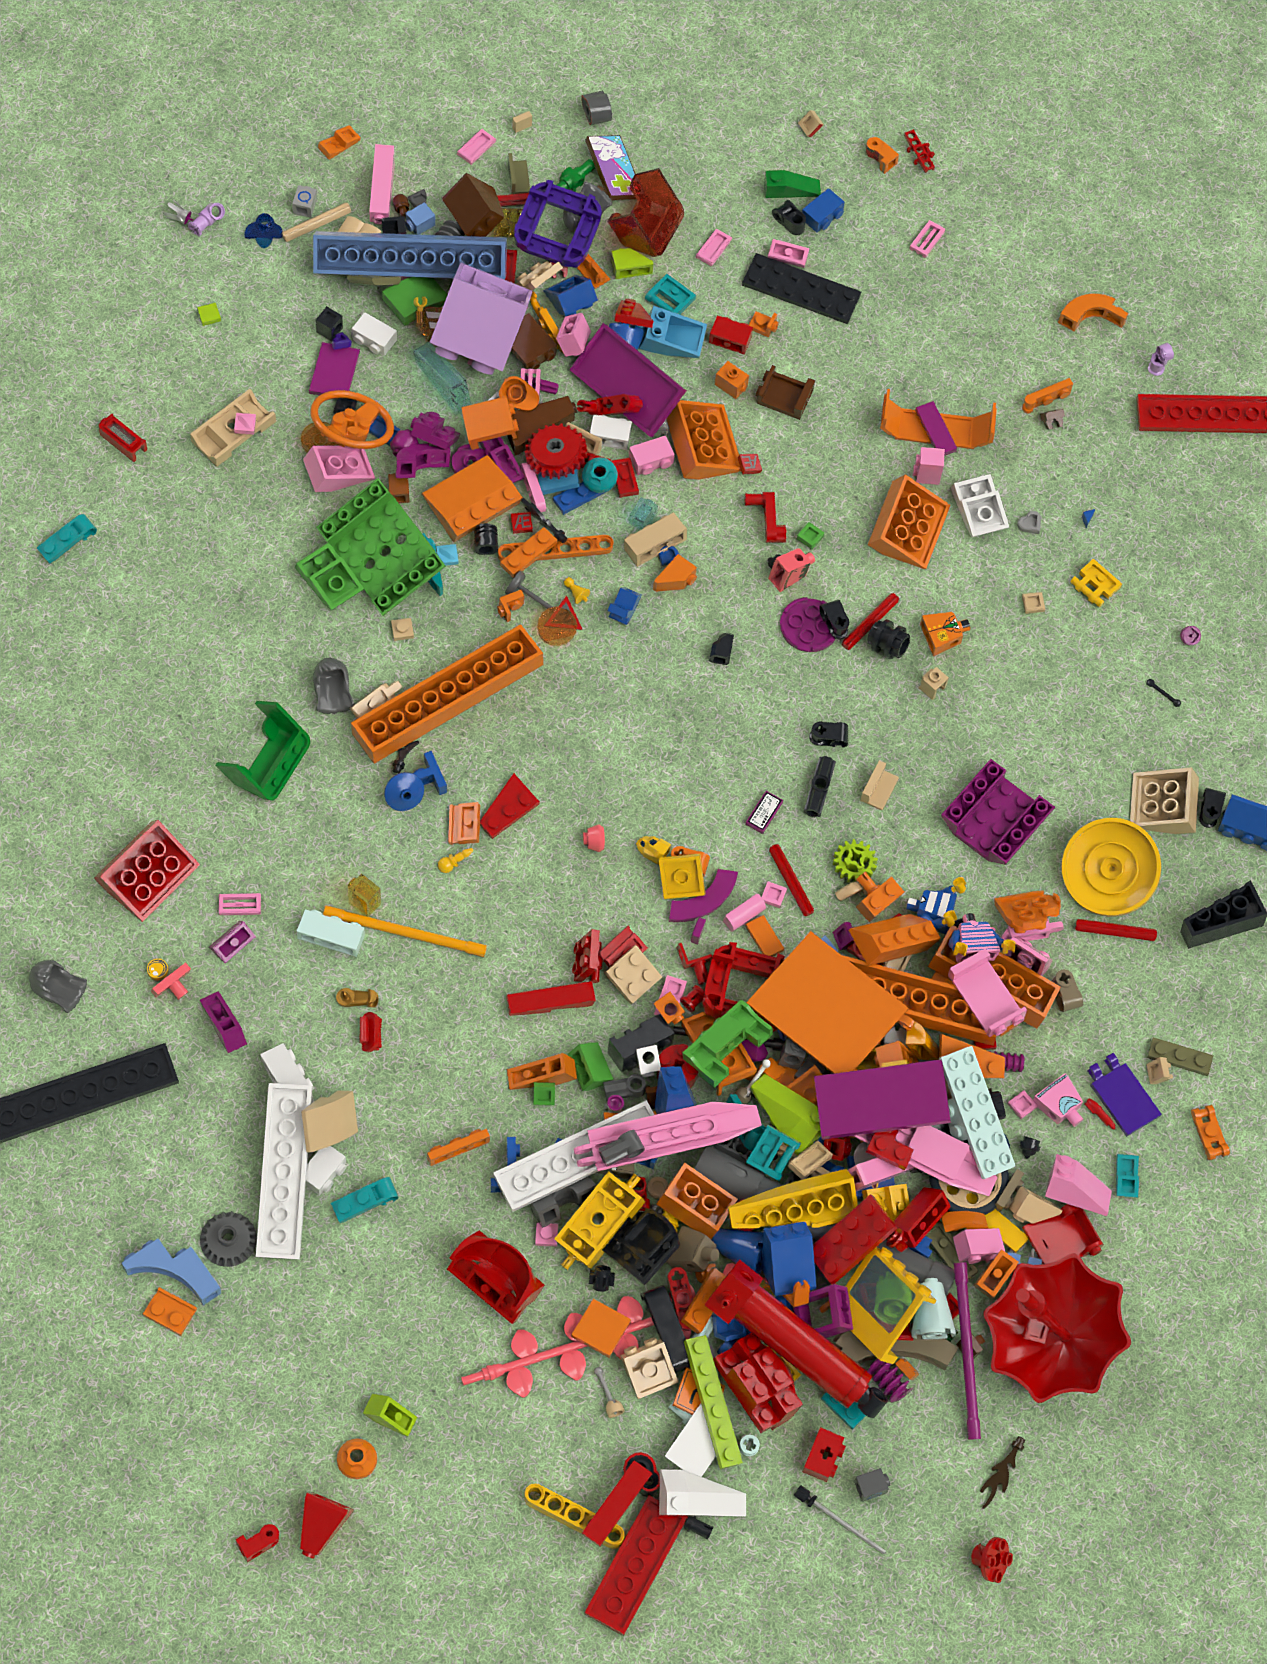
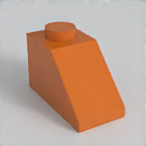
(676, 575)
(996, 1274)

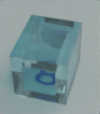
(643, 513)

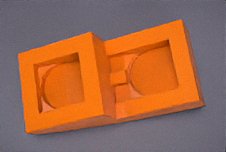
(342, 140)

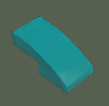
(1127, 1175)

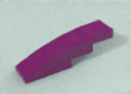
(503, 458)

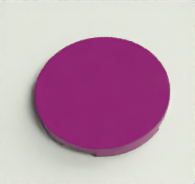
(804, 626)

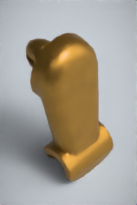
(350, 998)

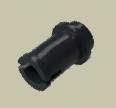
(698, 1527)

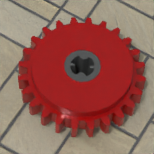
(556, 451)

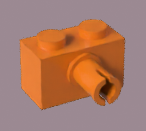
(878, 896)

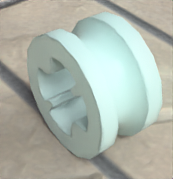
(743, 1447)

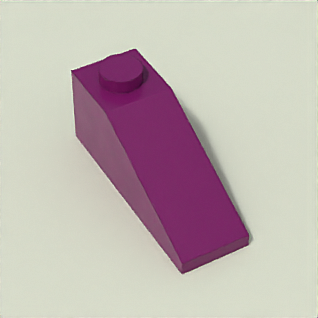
(223, 1022)

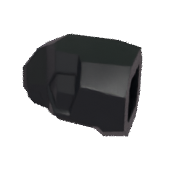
(722, 649)

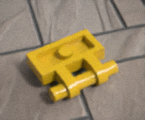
(1100, 579)

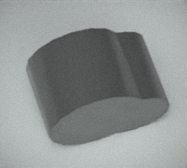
(597, 107)

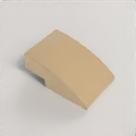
(329, 1120)

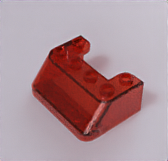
(652, 218)

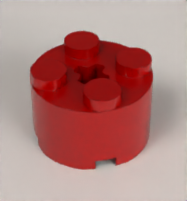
(674, 1057)

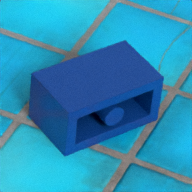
(823, 210)

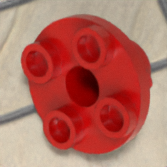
(992, 1558)

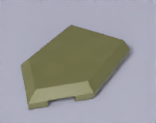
(374, 280)

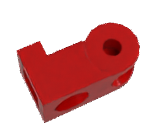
(259, 1543)

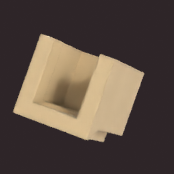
(932, 681)

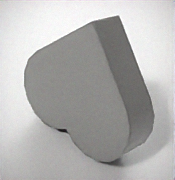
(1030, 523)

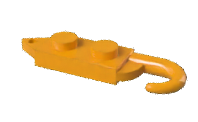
(545, 319)

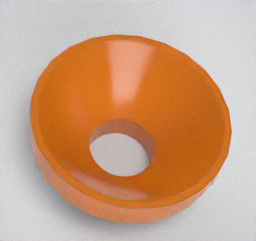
(359, 1469)

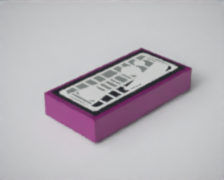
(764, 812)

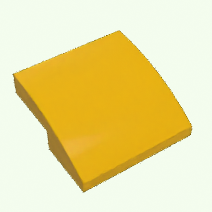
(891, 1198)

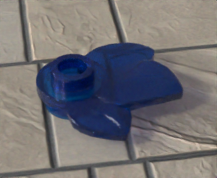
(263, 232)

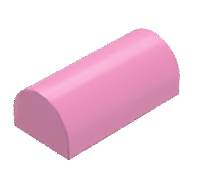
(788, 253)
(744, 912)

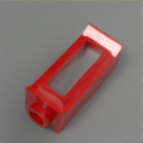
(121, 437)

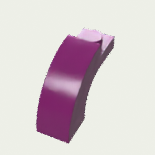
(418, 457)

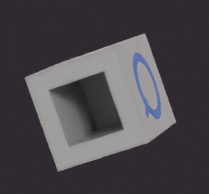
(304, 201)

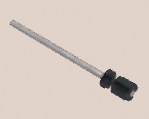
(804, 1494)

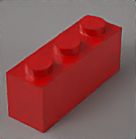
(922, 1214)

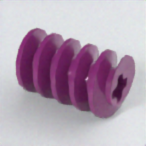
(889, 1380)

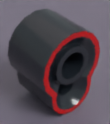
(647, 1462)

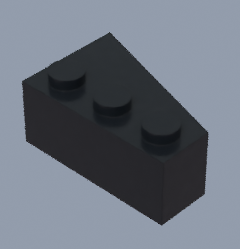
(651, 1032)

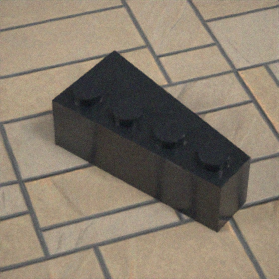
(1226, 917)

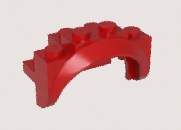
(497, 1276)
(758, 1380)

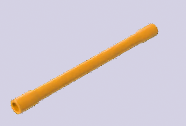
(466, 946)

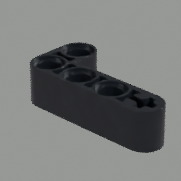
(667, 1325)

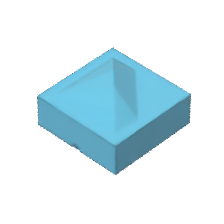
(448, 554)

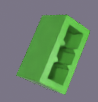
(590, 1066)

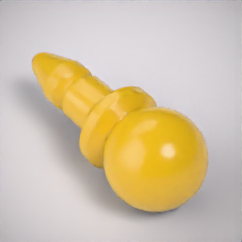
(447, 864)

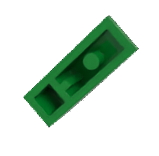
(790, 185)

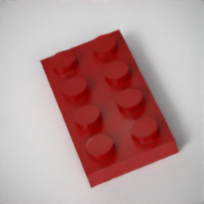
(852, 1239)

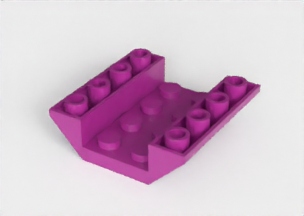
(995, 815)

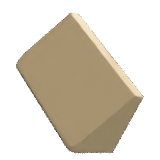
(594, 443)

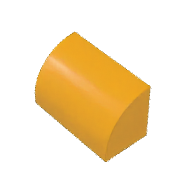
(921, 1043)

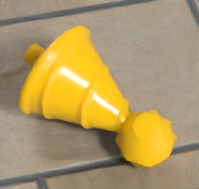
(579, 593)

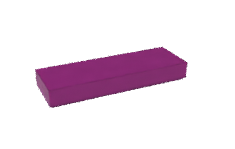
(935, 427)

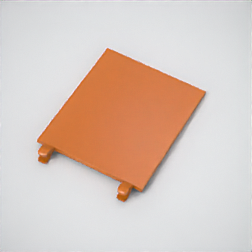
(828, 1006)

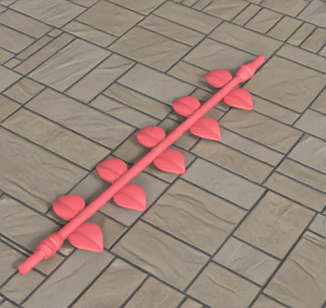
(572, 1361)

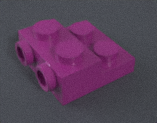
(431, 429)

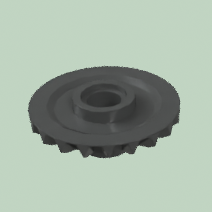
(228, 1252)

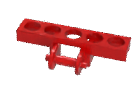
(919, 146)

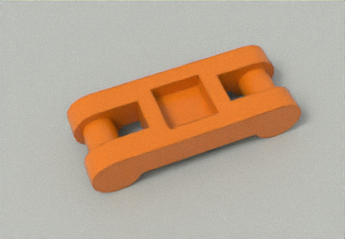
(1210, 1132)

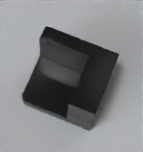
(394, 225)

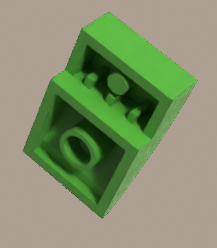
(401, 296)
(329, 576)

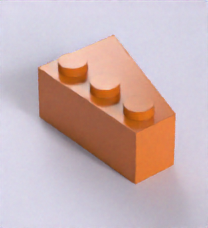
(991, 1064)

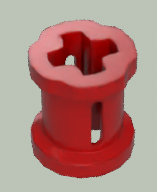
(687, 1001)

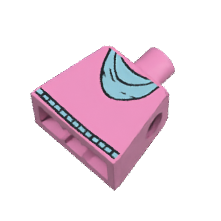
(1060, 1101)

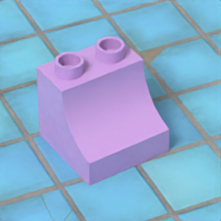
(480, 319)

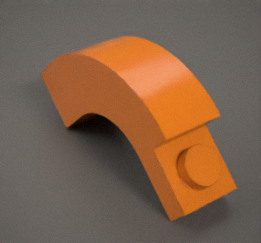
(1089, 306)

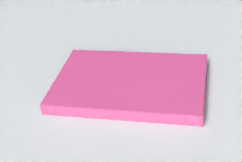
(938, 1150)

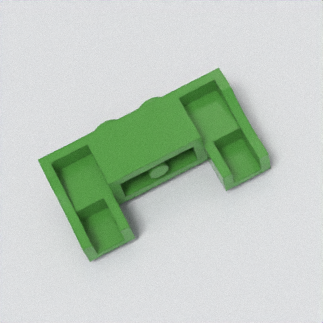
(723, 1038)

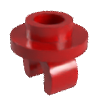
(898, 1240)

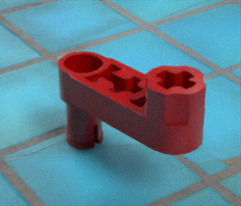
(621, 404)
(773, 532)

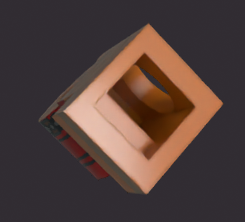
(881, 153)

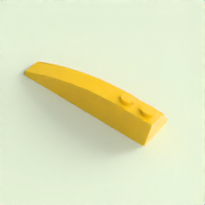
(813, 1200)

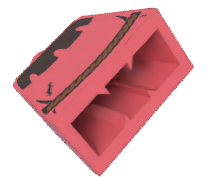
(790, 568)

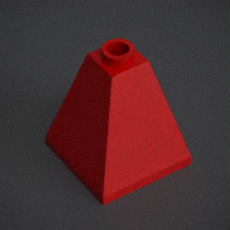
(321, 1522)

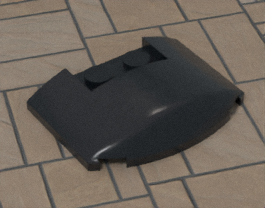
(643, 1244)

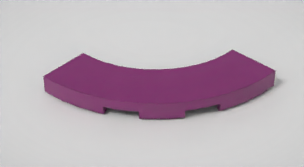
(704, 905)

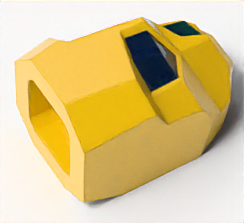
(653, 848)

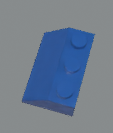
(1245, 821)

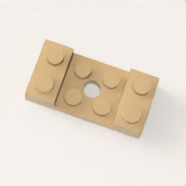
(218, 440)

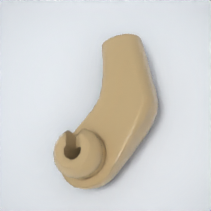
(849, 890)

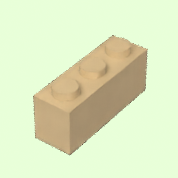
(652, 538)

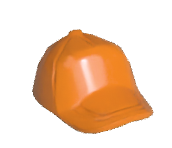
(520, 393)

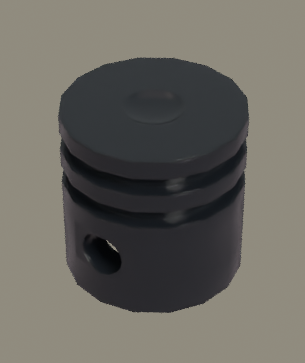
(486, 539)

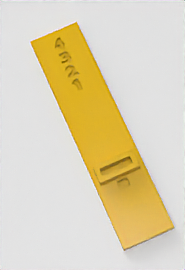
(1010, 1234)

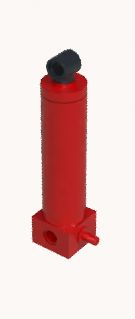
(793, 1339)

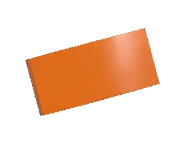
(963, 1219)

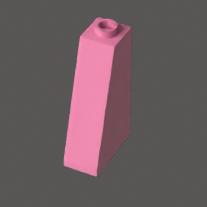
(382, 183)
(874, 1172)

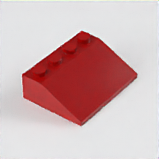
(147, 870)

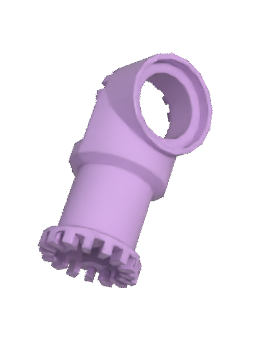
(206, 218)
(1160, 358)

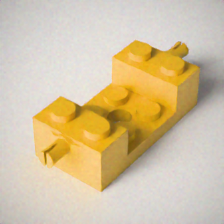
(584, 1238)

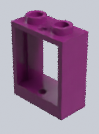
(838, 1300)

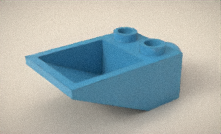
(676, 335)

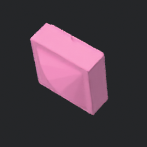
(245, 423)

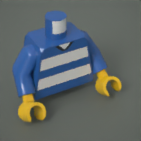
(938, 905)

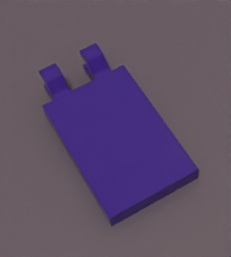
(1123, 1096)

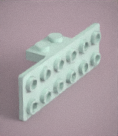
(974, 1114)

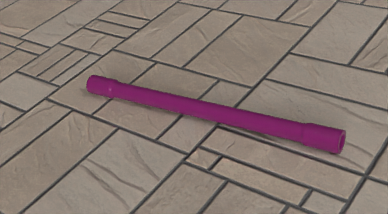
(973, 1420)

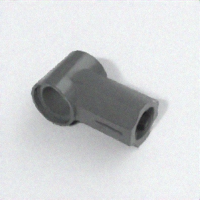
(623, 1087)
(627, 1145)

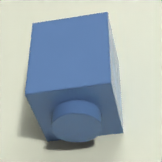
(420, 219)

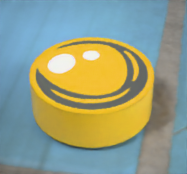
(157, 969)

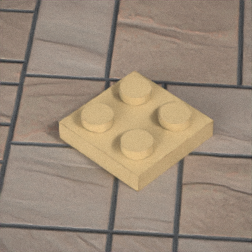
(633, 974)

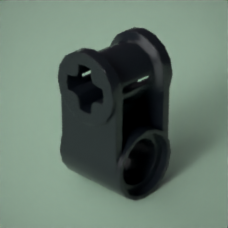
(790, 217)
(835, 618)
(830, 734)
(1212, 806)

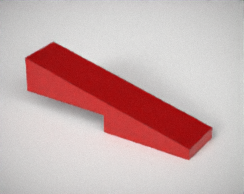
(552, 998)

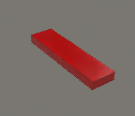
(616, 1503)

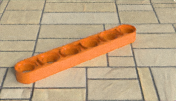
(574, 543)

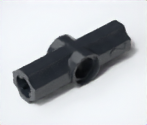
(817, 796)

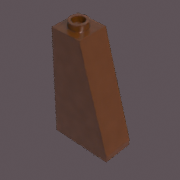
(546, 413)

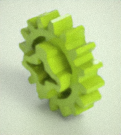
(855, 852)

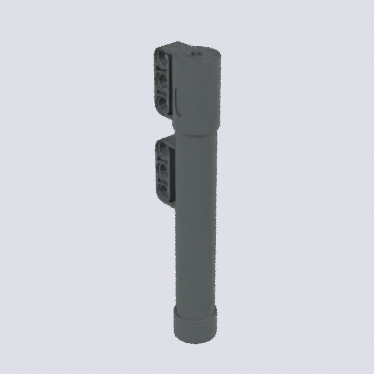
(731, 1172)

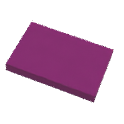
(334, 369)

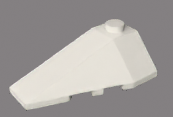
(695, 1496)

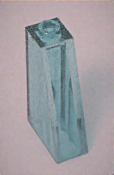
(443, 377)

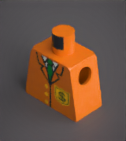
(943, 631)

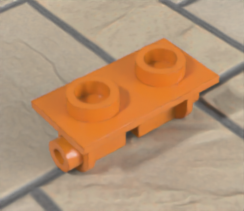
(592, 271)

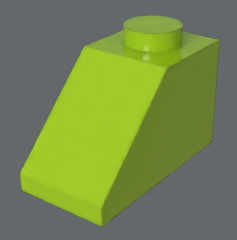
(630, 263)
(390, 1414)

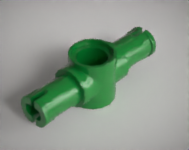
(575, 177)

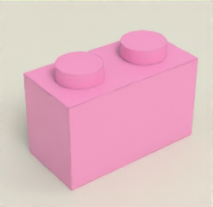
(573, 334)
(651, 455)
(929, 465)
(978, 1245)

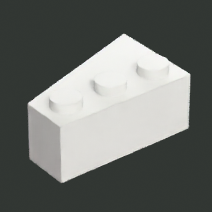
(282, 1068)

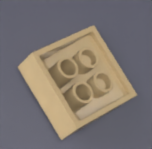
(1165, 800)

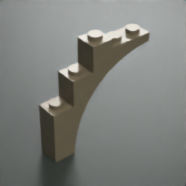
(935, 1351)

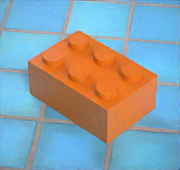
(696, 1201)

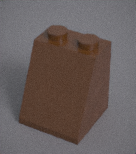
(474, 206)

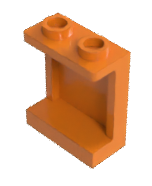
(489, 420)

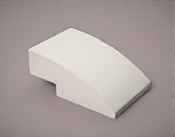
(980, 505)

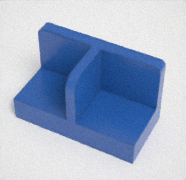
(729, 1331)

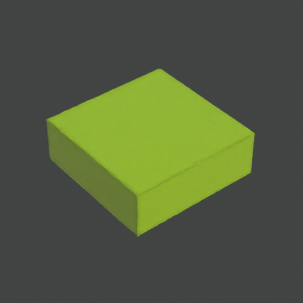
(209, 314)

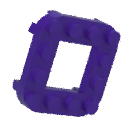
(565, 199)

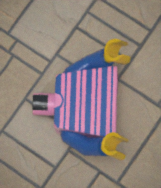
(974, 937)

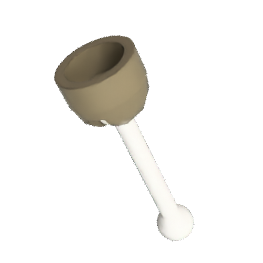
(745, 1093)

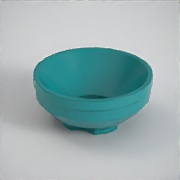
(596, 483)

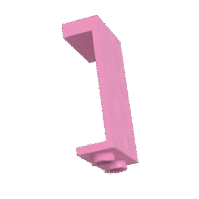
(986, 994)

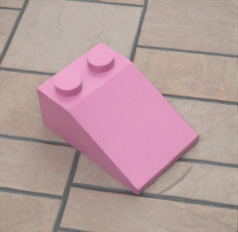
(337, 467)
(1029, 956)
(1077, 1186)

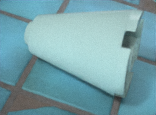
(933, 1320)

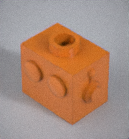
(731, 380)

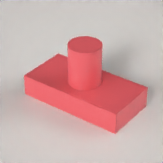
(173, 983)

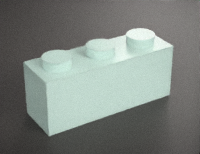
(331, 932)

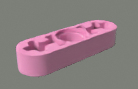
(532, 485)

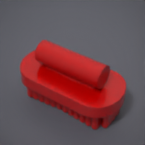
(370, 1032)

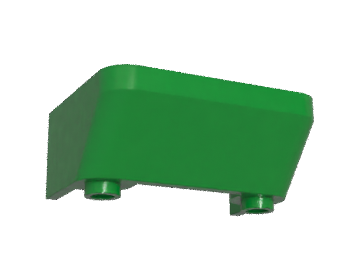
(278, 757)

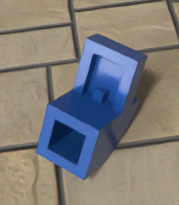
(624, 605)

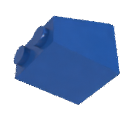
(673, 1091)
(788, 1257)

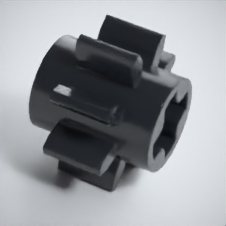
(601, 1278)

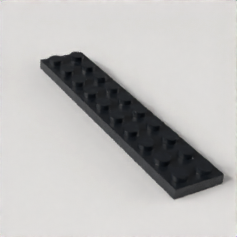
(86, 1092)

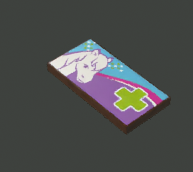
(612, 165)

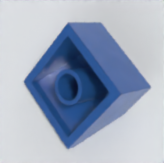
(571, 295)

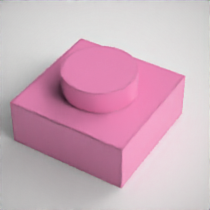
(546, 1235)

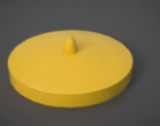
(1111, 867)

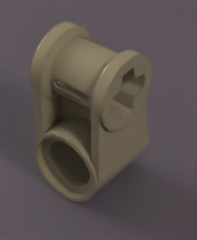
(1069, 995)

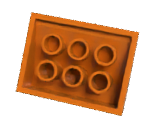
(703, 440)
(472, 497)
(909, 523)

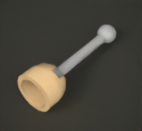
(613, 1405)

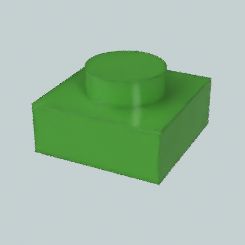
(810, 535)
(544, 1093)

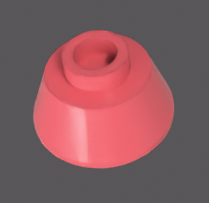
(594, 838)

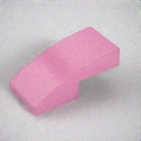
(677, 988)

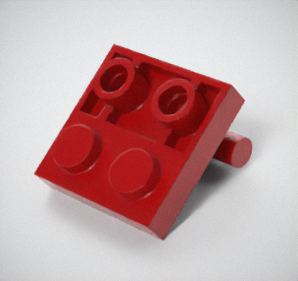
(587, 959)

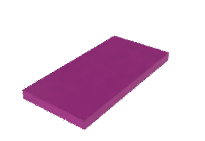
(617, 368)
(882, 1099)

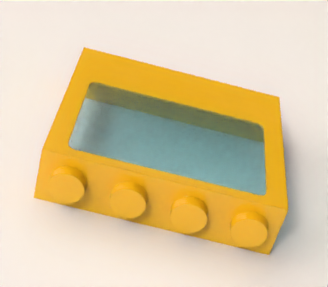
(883, 1301)

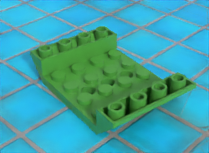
(368, 526)

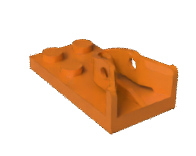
(737, 1061)

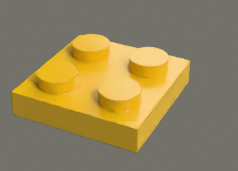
(682, 876)

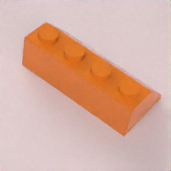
(894, 938)

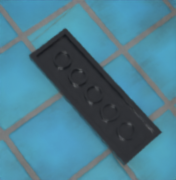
(801, 288)

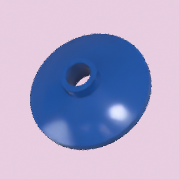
(398, 786)

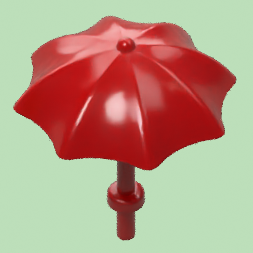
(1082, 1324)

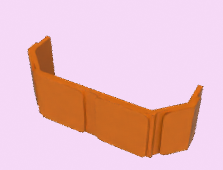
(965, 431)

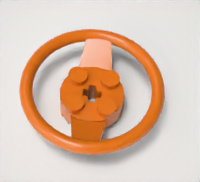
(350, 426)

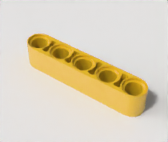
(562, 1513)

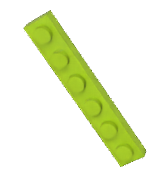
(713, 1402)

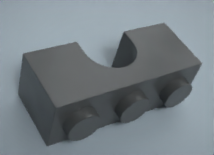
(547, 1209)

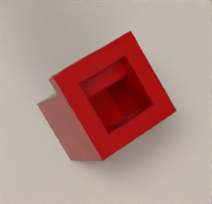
(840, 1147)

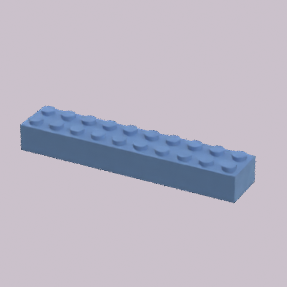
(406, 254)

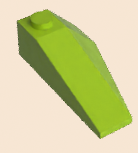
(788, 1111)

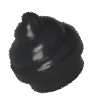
(1029, 1146)

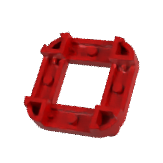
(722, 962)

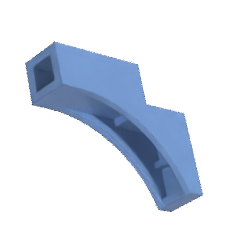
(183, 1267)

